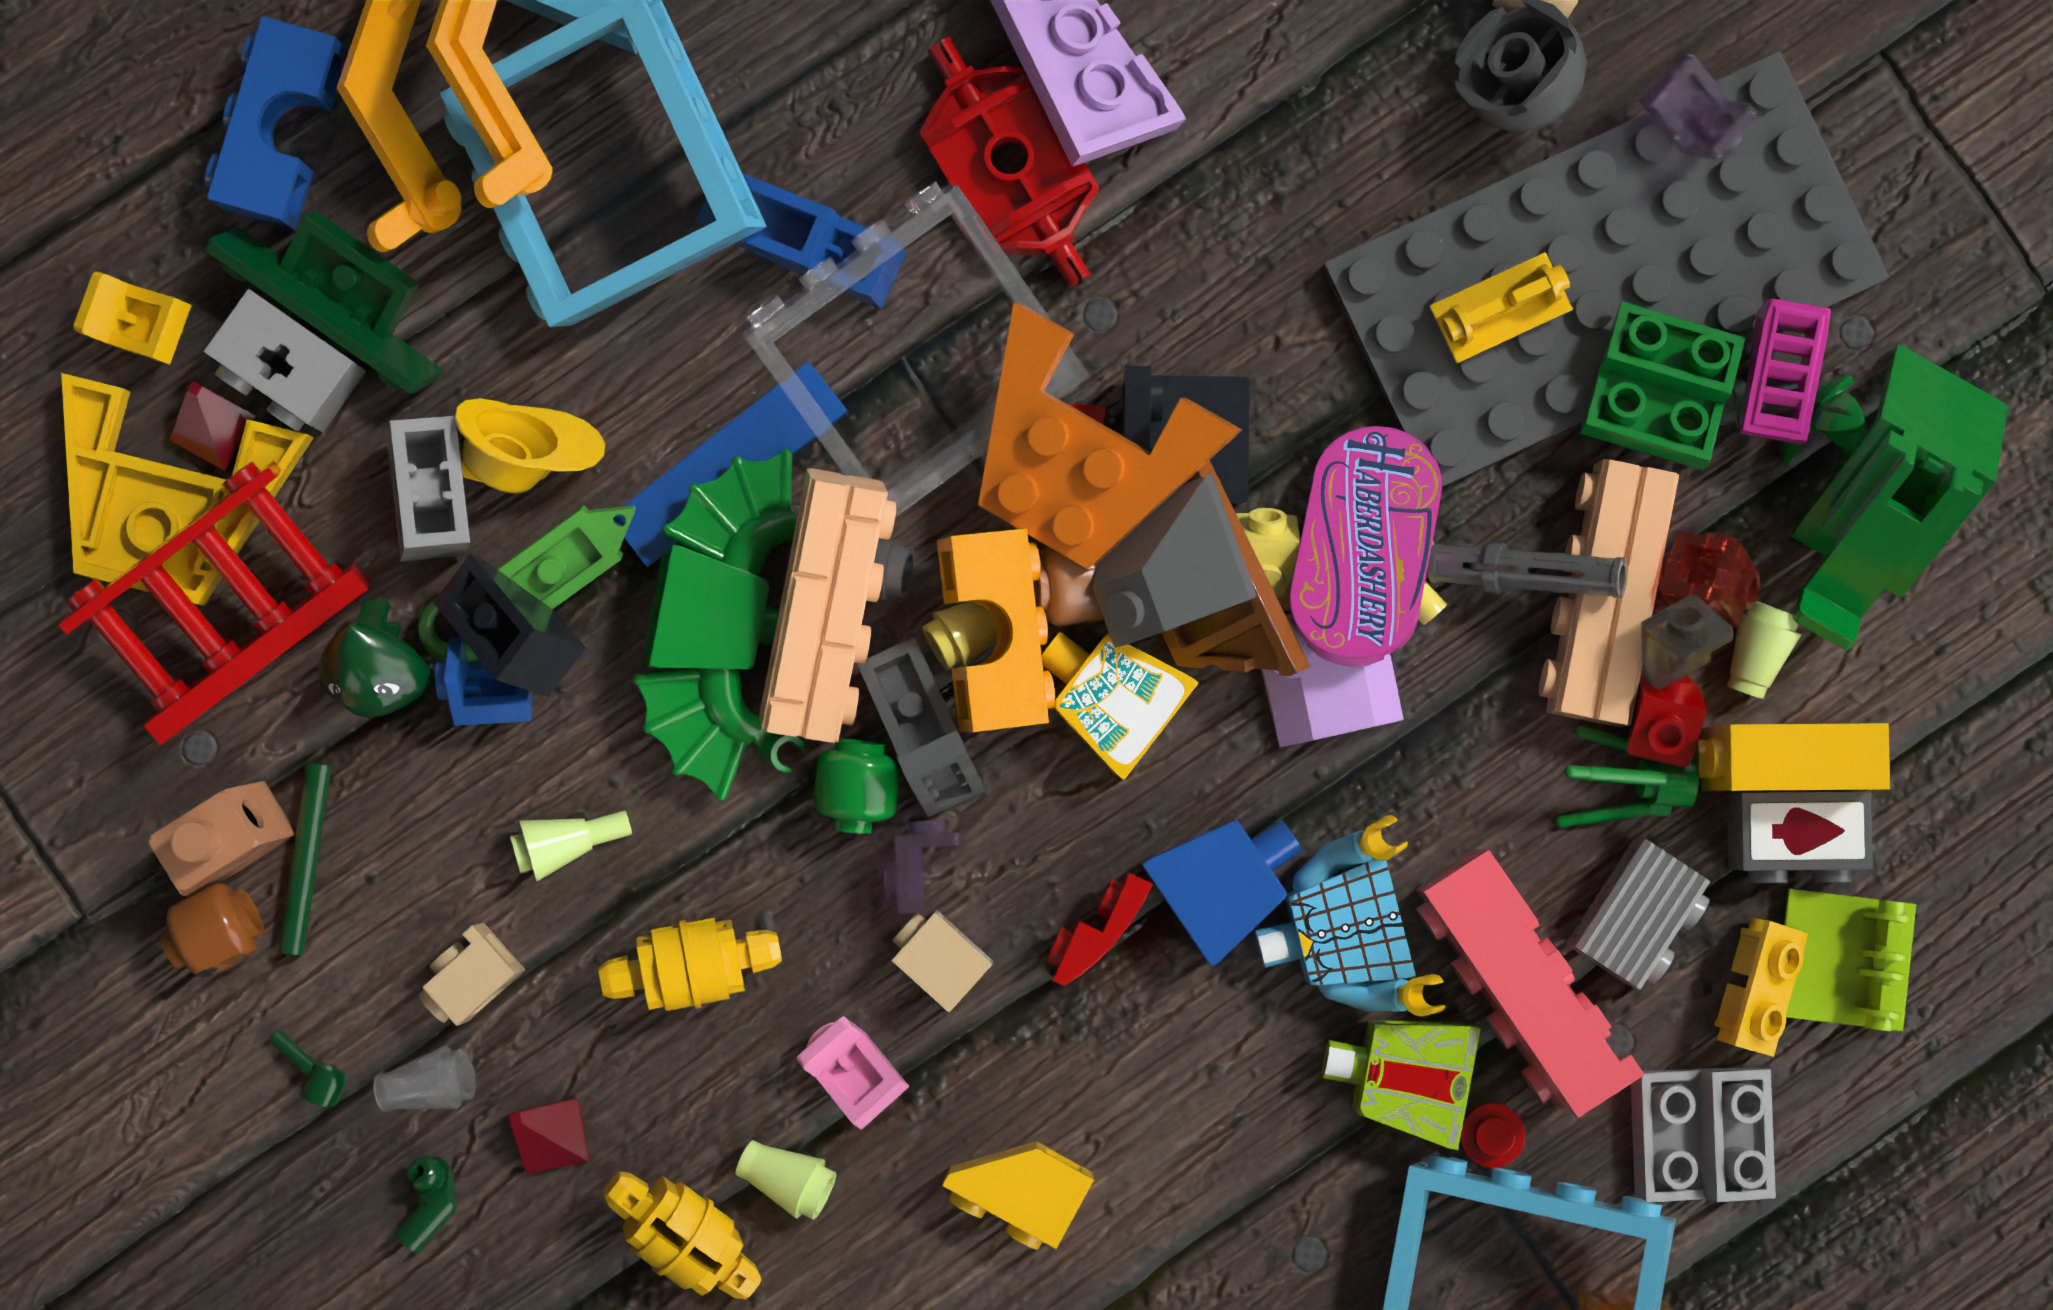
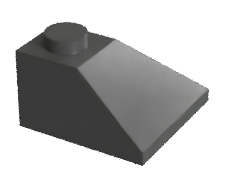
(1173, 567)

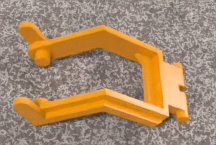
(456, 47)

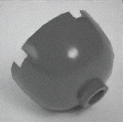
(1521, 67)

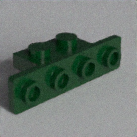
(336, 289)

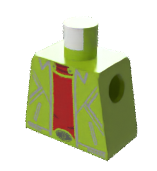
(1410, 1075)

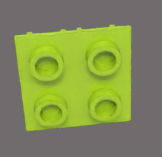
(1852, 959)

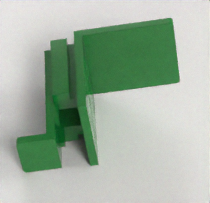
(1898, 493)

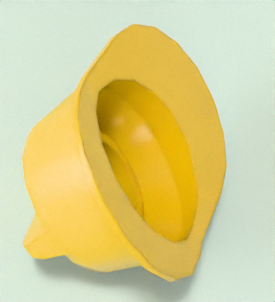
(521, 444)

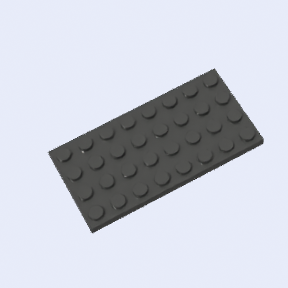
(1626, 226)

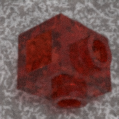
(1714, 570)

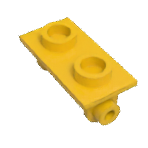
(1502, 307)
(1757, 1014)

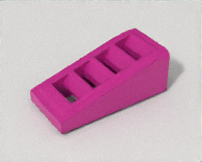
(1792, 317)

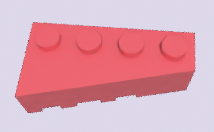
(1524, 985)

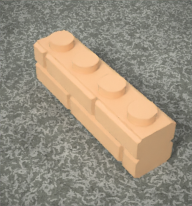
(824, 605)
(1601, 635)

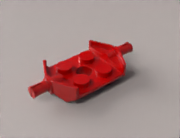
(1024, 210)

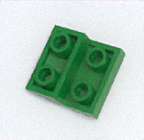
(1662, 385)

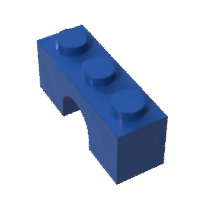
(283, 71)

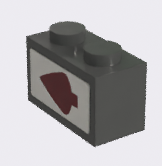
(1799, 833)

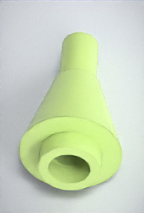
(556, 842)

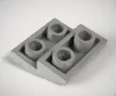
(1703, 1135)

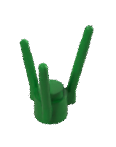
(1659, 782)

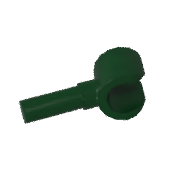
(324, 1081)

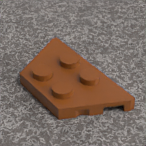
(1245, 634)

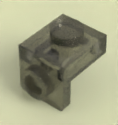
(1681, 640)

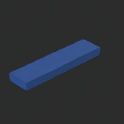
(753, 435)

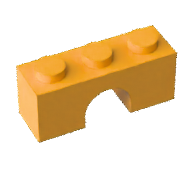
(999, 576)

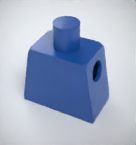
(1223, 882)

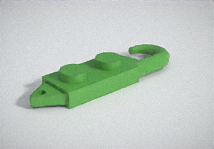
(552, 564)

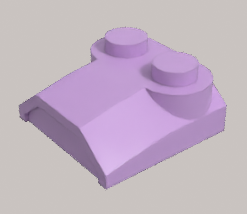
(1330, 698)

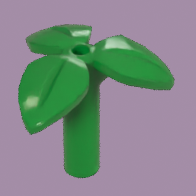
(1834, 415)

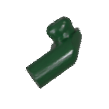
(435, 1201)

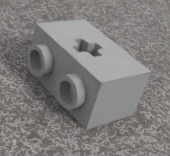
(252, 342)
(427, 488)

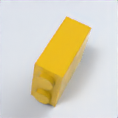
(1794, 757)

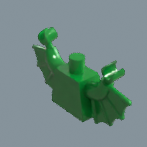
(713, 617)

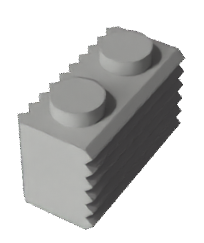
(1640, 914)

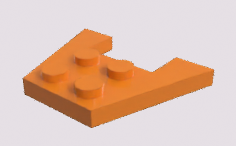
(1067, 473)

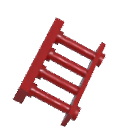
(225, 662)

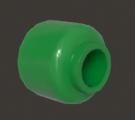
(856, 785)

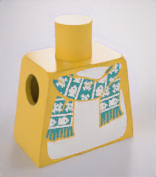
(1115, 697)

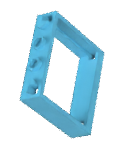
(697, 132)
(1513, 1191)

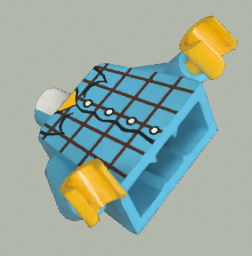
(1350, 927)

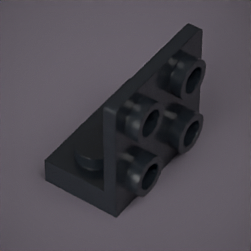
(1152, 399)

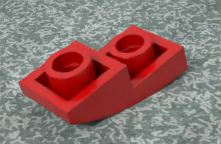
(1085, 945)

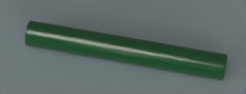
(304, 859)

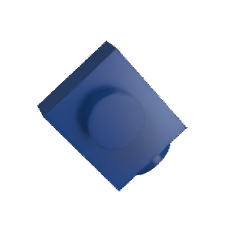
(475, 693)

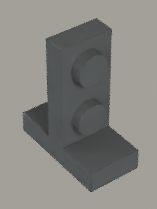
(921, 727)

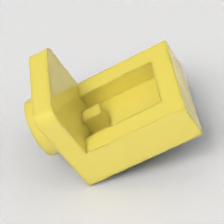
(1276, 545)

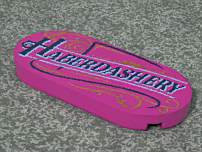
(1365, 545)

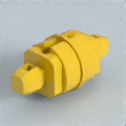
(689, 964)
(682, 1235)

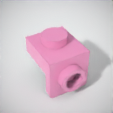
(852, 1070)

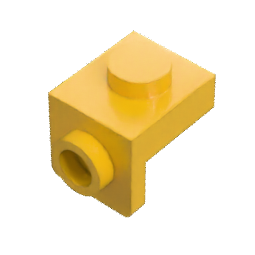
(131, 318)

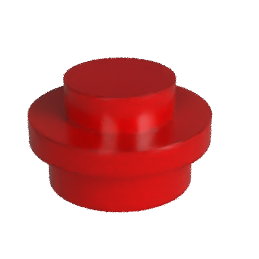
(1492, 1135)

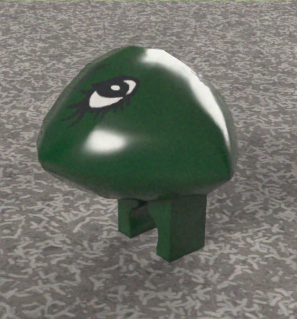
(371, 667)

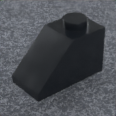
(508, 627)

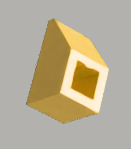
(1025, 1187)

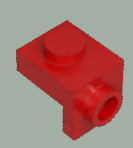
(1667, 721)

